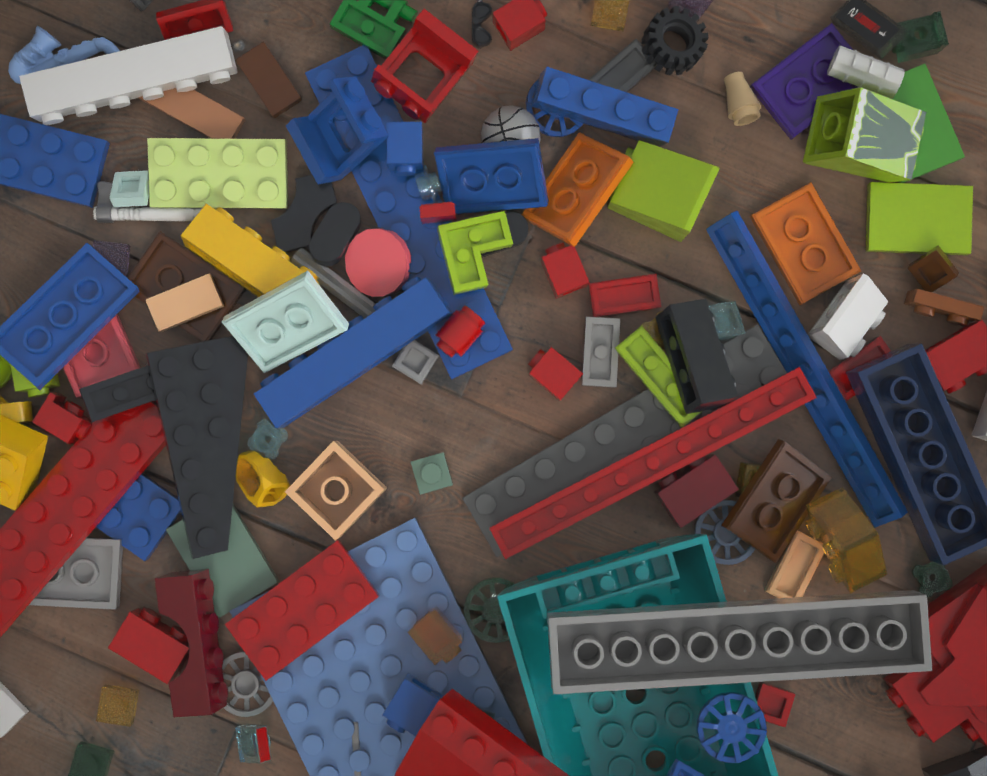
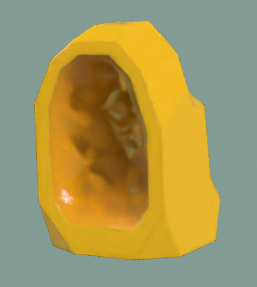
(260, 479)

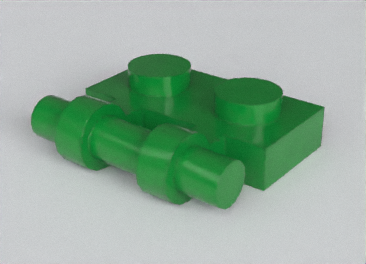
(371, 29)

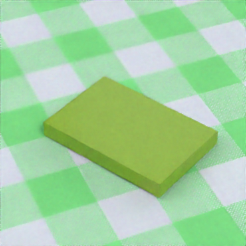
(919, 218)

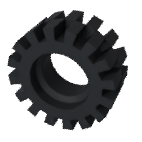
(686, 28)

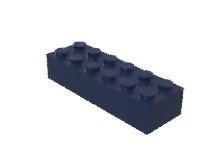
(924, 451)

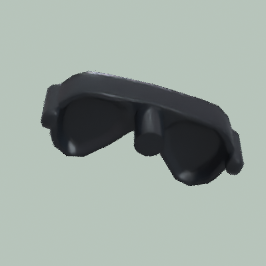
(480, 12)

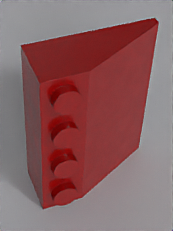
(468, 742)

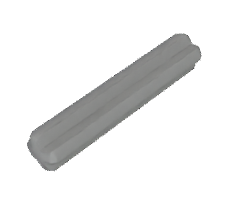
(335, 284)

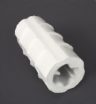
(865, 72)

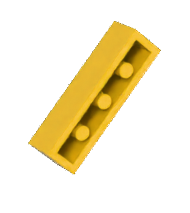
(239, 252)

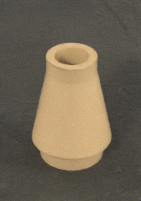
(741, 101)

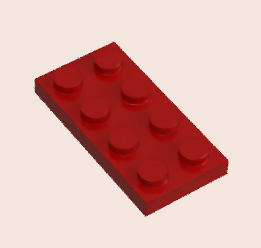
(302, 610)

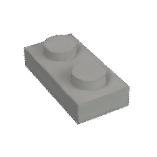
(599, 355)

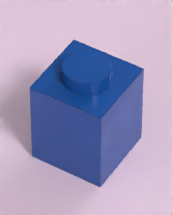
(405, 147)

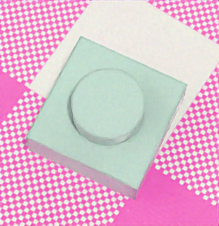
(130, 189)

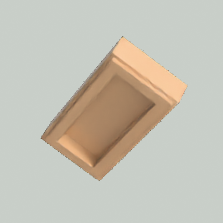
(184, 302)
(795, 567)

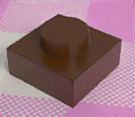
(933, 269)

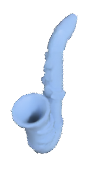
(39, 56)

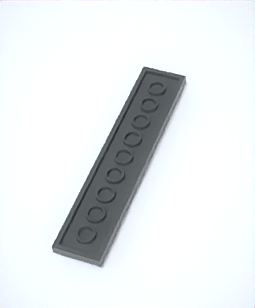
(609, 439)

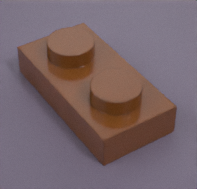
(957, 311)

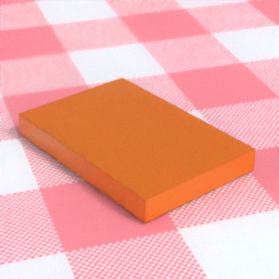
(579, 188)
(805, 243)

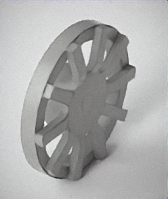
(244, 686)

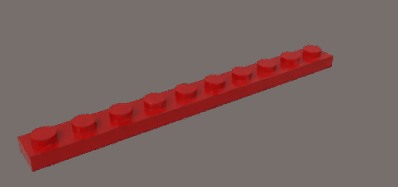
(652, 463)

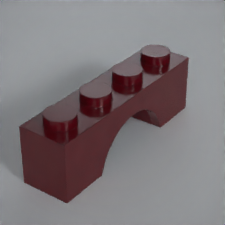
(189, 602)

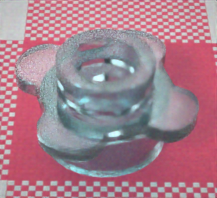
(428, 184)
(258, 442)

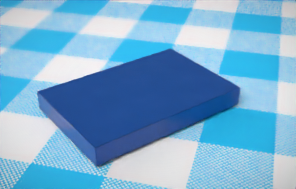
(492, 176)

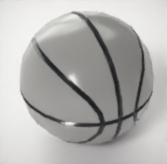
(509, 124)

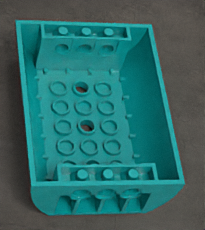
(605, 729)

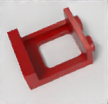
(437, 45)

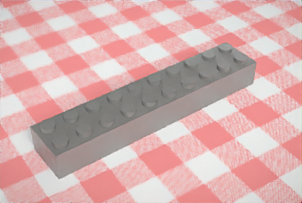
(739, 641)

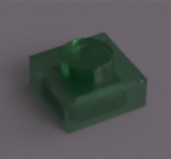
(91, 760)

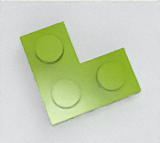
(463, 244)

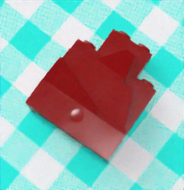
(958, 680)

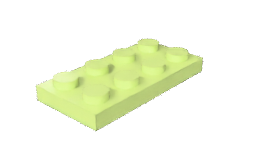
(217, 173)

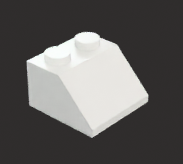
(849, 317)

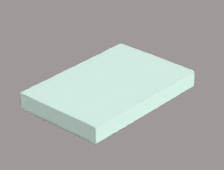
(285, 322)

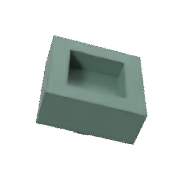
(431, 473)

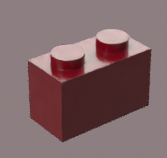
(695, 489)

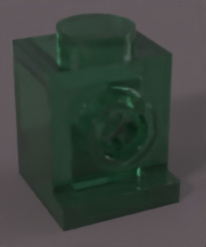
(931, 42)

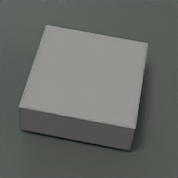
(415, 361)

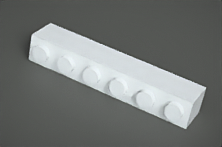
(129, 75)

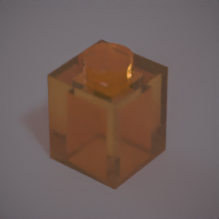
(436, 636)

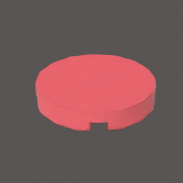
(378, 262)

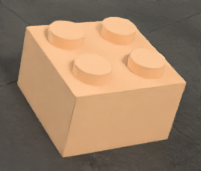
(336, 490)

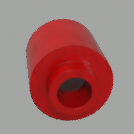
(459, 332)

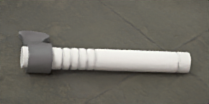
(107, 213)

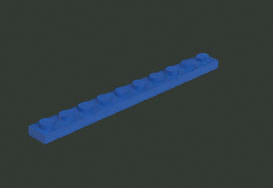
(797, 350)

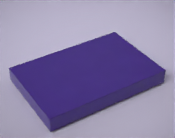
(793, 84)

